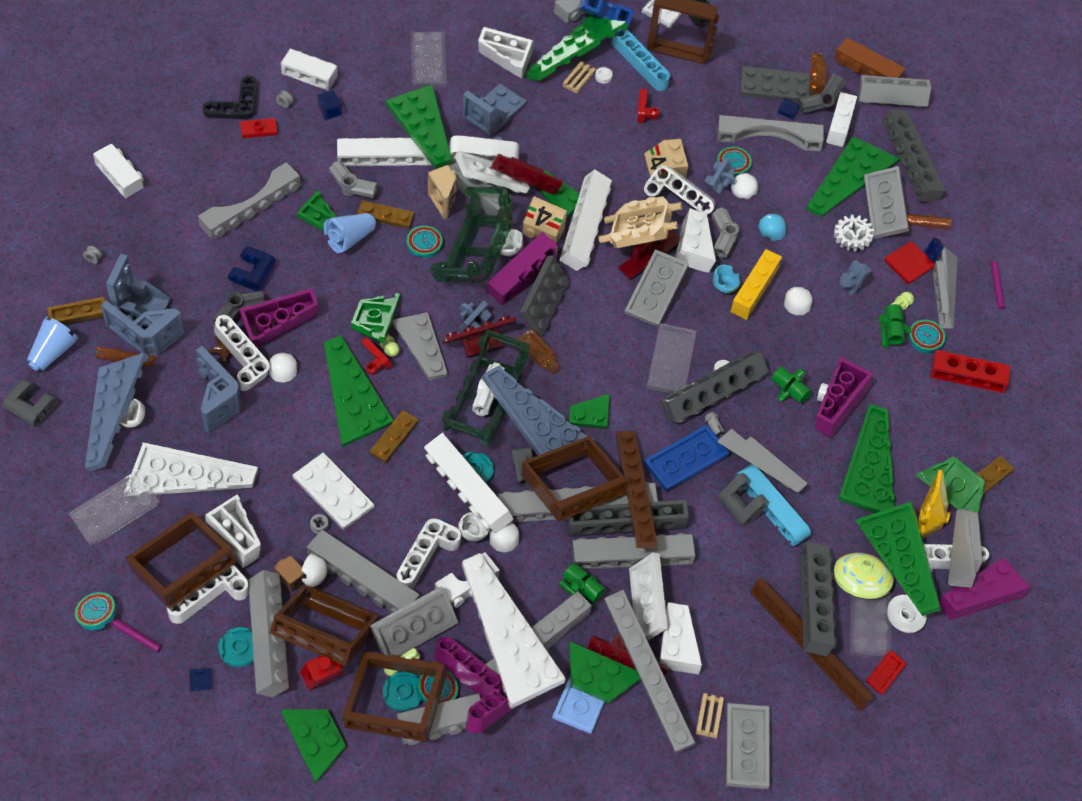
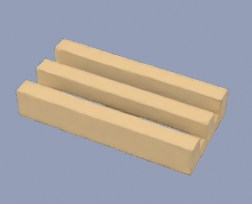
(584, 69)
(712, 699)

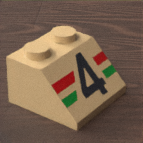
(667, 153)
(442, 189)
(544, 218)

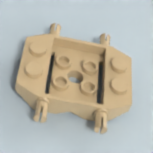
(631, 230)

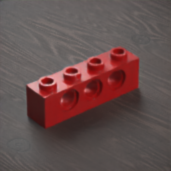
(970, 371)

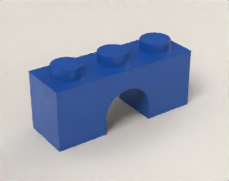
(603, 9)

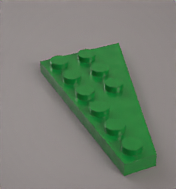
(578, 42)
(421, 120)
(848, 175)
(355, 400)
(870, 469)
(901, 546)

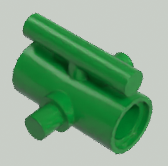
(892, 326)
(791, 385)
(583, 583)

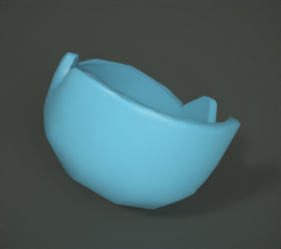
(772, 226)
(725, 274)

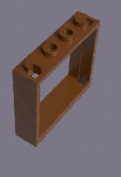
(678, 49)
(585, 500)
(194, 578)
(316, 640)
(389, 726)

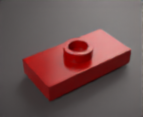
(258, 128)
(885, 672)

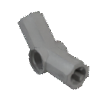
(350, 184)
(728, 232)

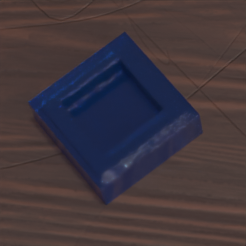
(788, 108)
(934, 249)
(200, 679)

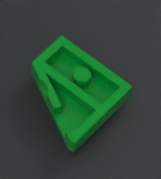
(315, 211)
(590, 413)

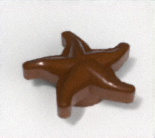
(221, 350)

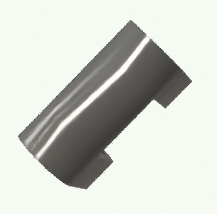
(16, 404)
(737, 507)

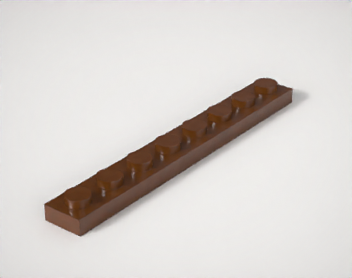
(636, 490)
(793, 626)

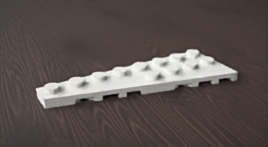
(518, 653)

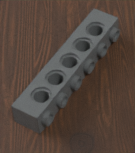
(913, 156)
(720, 377)
(617, 518)
(817, 599)

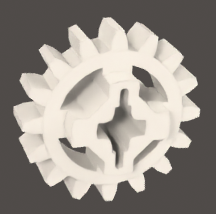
(853, 233)

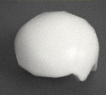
(745, 186)
(514, 242)
(798, 301)
(282, 367)
(134, 415)
(469, 524)
(505, 539)
(315, 570)

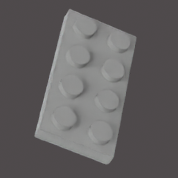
(886, 202)
(656, 288)
(414, 623)
(747, 746)

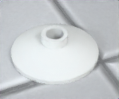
(903, 605)

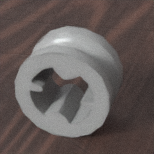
(284, 99)
(92, 254)
(319, 517)

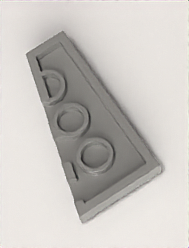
(422, 344)

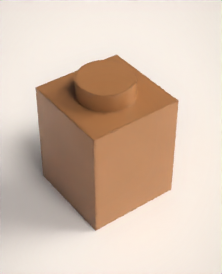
(290, 573)

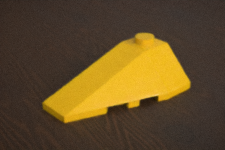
(934, 508)

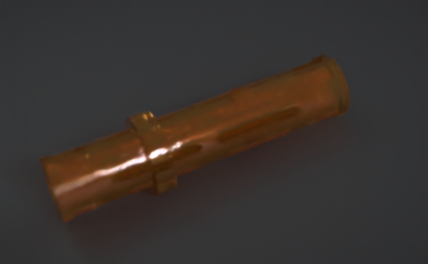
(929, 221)
(117, 355)

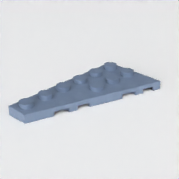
(111, 403)
(536, 420)

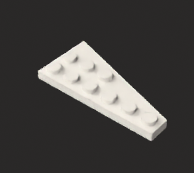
(182, 472)

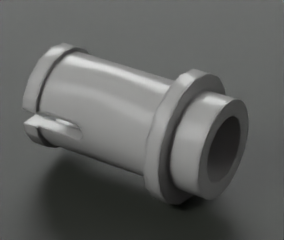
(714, 424)

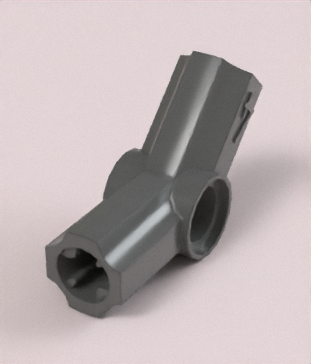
(831, 90)
(242, 301)

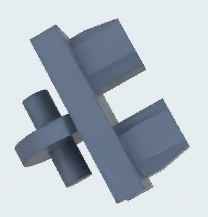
(723, 175)
(854, 277)
(480, 312)

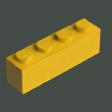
(756, 284)

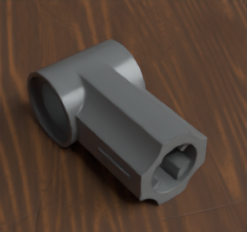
(518, 456)

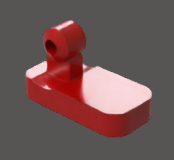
(643, 111)
(380, 359)

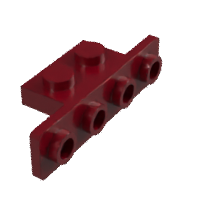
(526, 173)
(643, 252)
(471, 336)
(616, 651)

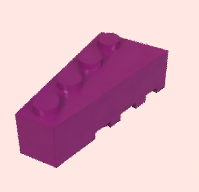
(521, 269)
(277, 316)
(842, 396)
(990, 588)

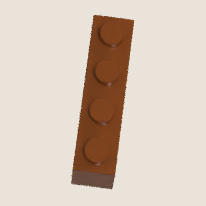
(866, 61)

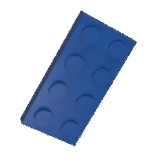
(686, 458)

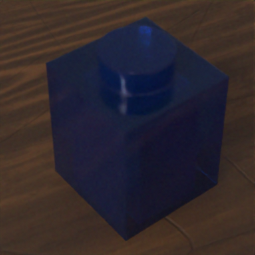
(329, 105)

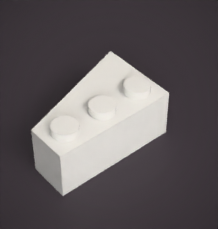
(506, 50)
(695, 242)
(232, 526)
(678, 641)

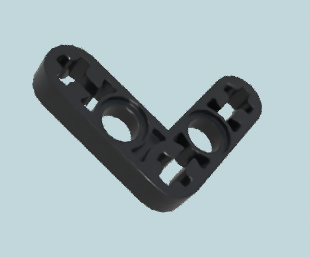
(237, 107)

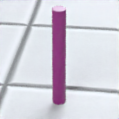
(997, 285)
(136, 635)

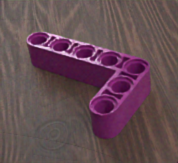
(479, 679)

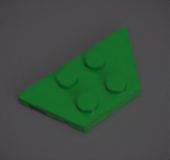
(375, 316)
(962, 484)
(598, 674)
(315, 738)

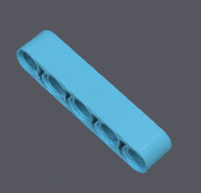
(641, 59)
(778, 510)

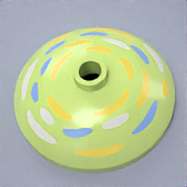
(863, 575)

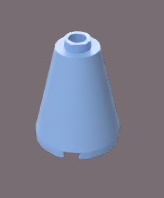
(348, 230)
(49, 344)

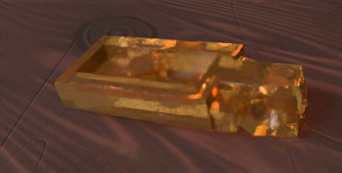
(818, 73)
(540, 351)

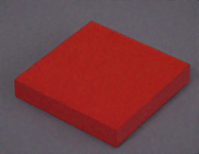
(909, 263)

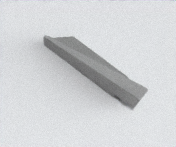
(945, 287)
(763, 459)
(966, 549)

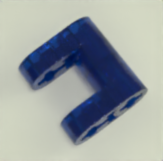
(262, 264)

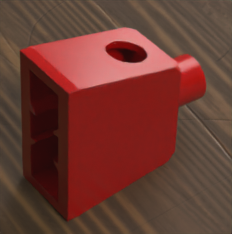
(320, 670)

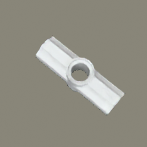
(484, 396)

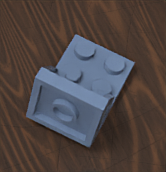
(493, 110)
(132, 294)
(163, 328)
(222, 392)

